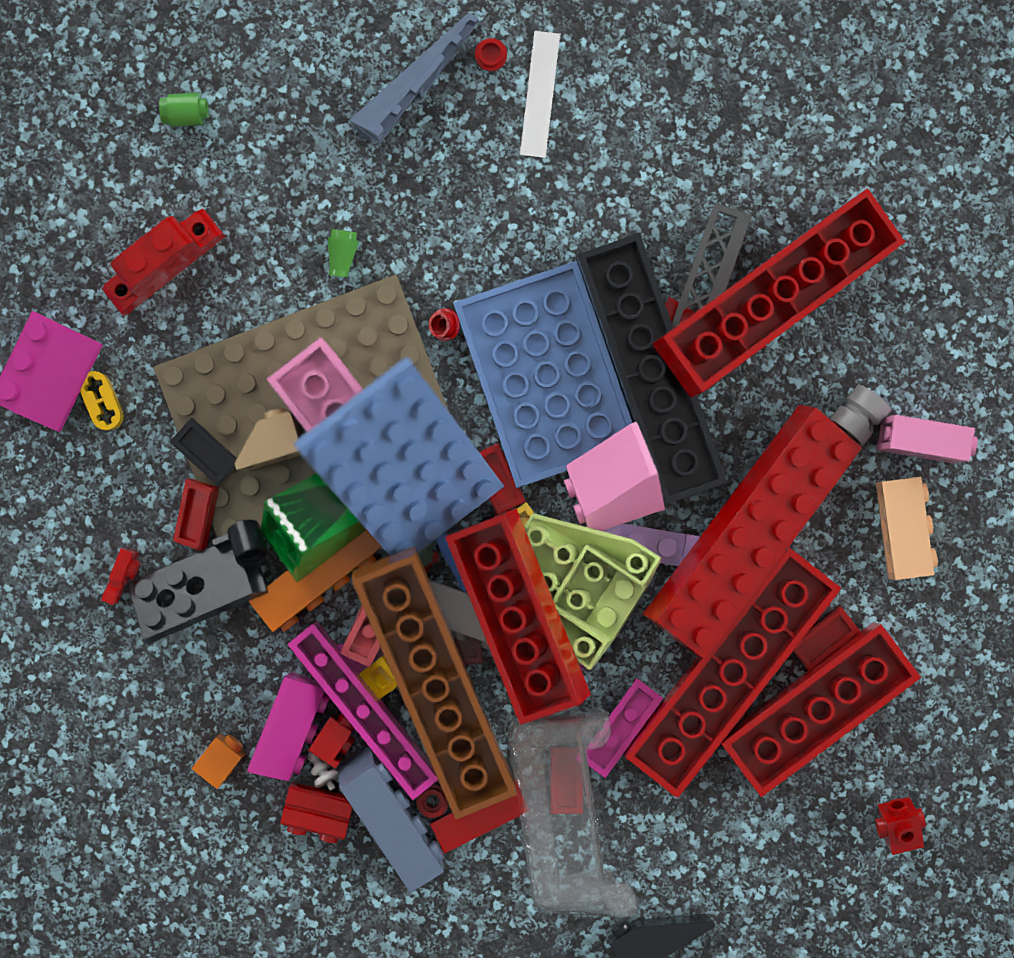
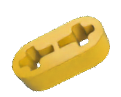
(108, 398)

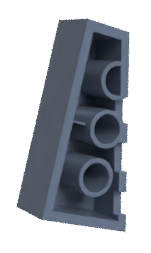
(389, 819)

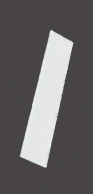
(540, 94)

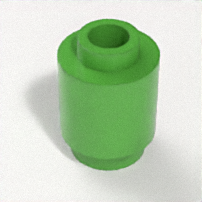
(183, 109)

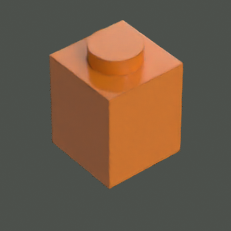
(219, 760)

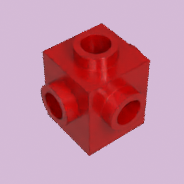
(900, 825)

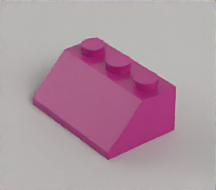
(46, 371)
(289, 728)

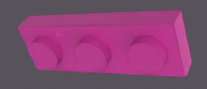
(625, 724)

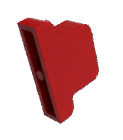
(159, 258)

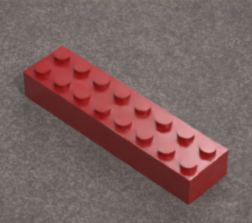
(778, 293)
(752, 530)
(726, 683)

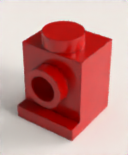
(333, 739)

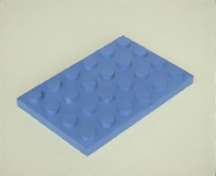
(543, 370)
(400, 461)

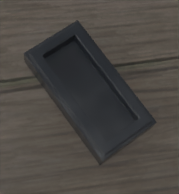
(205, 451)

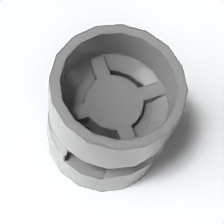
(861, 414)

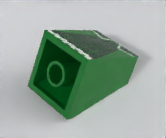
(308, 525)

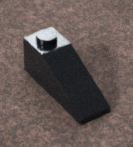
(657, 935)

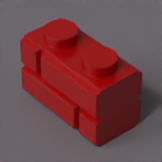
(316, 812)

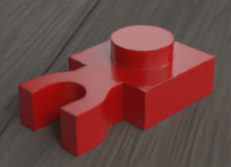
(125, 567)

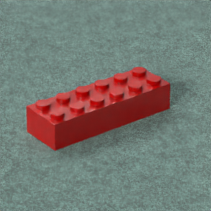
(518, 617)
(819, 708)

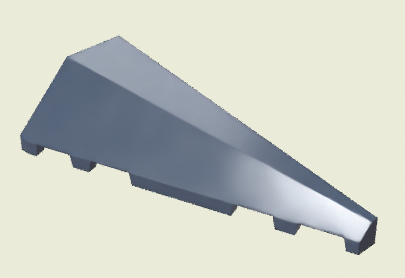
(386, 108)

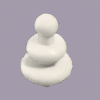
(320, 768)

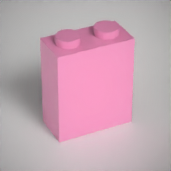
(926, 439)

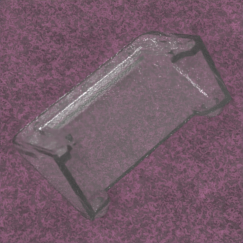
(561, 814)

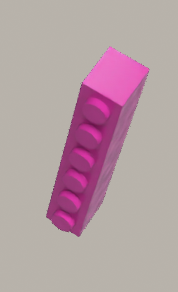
(364, 710)

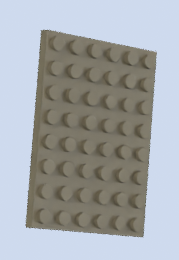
(230, 392)

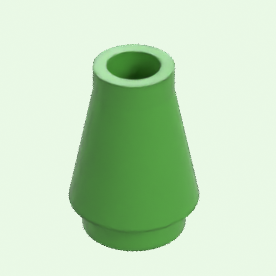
(341, 251)

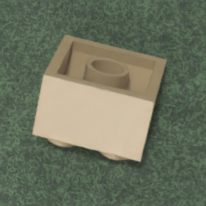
(271, 441)

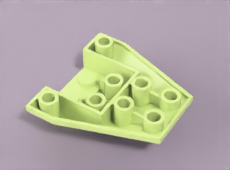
(592, 580)

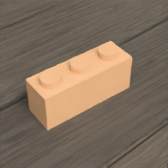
(906, 528)

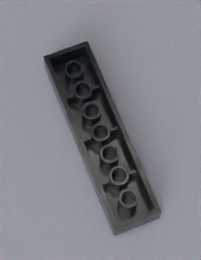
(630, 320)

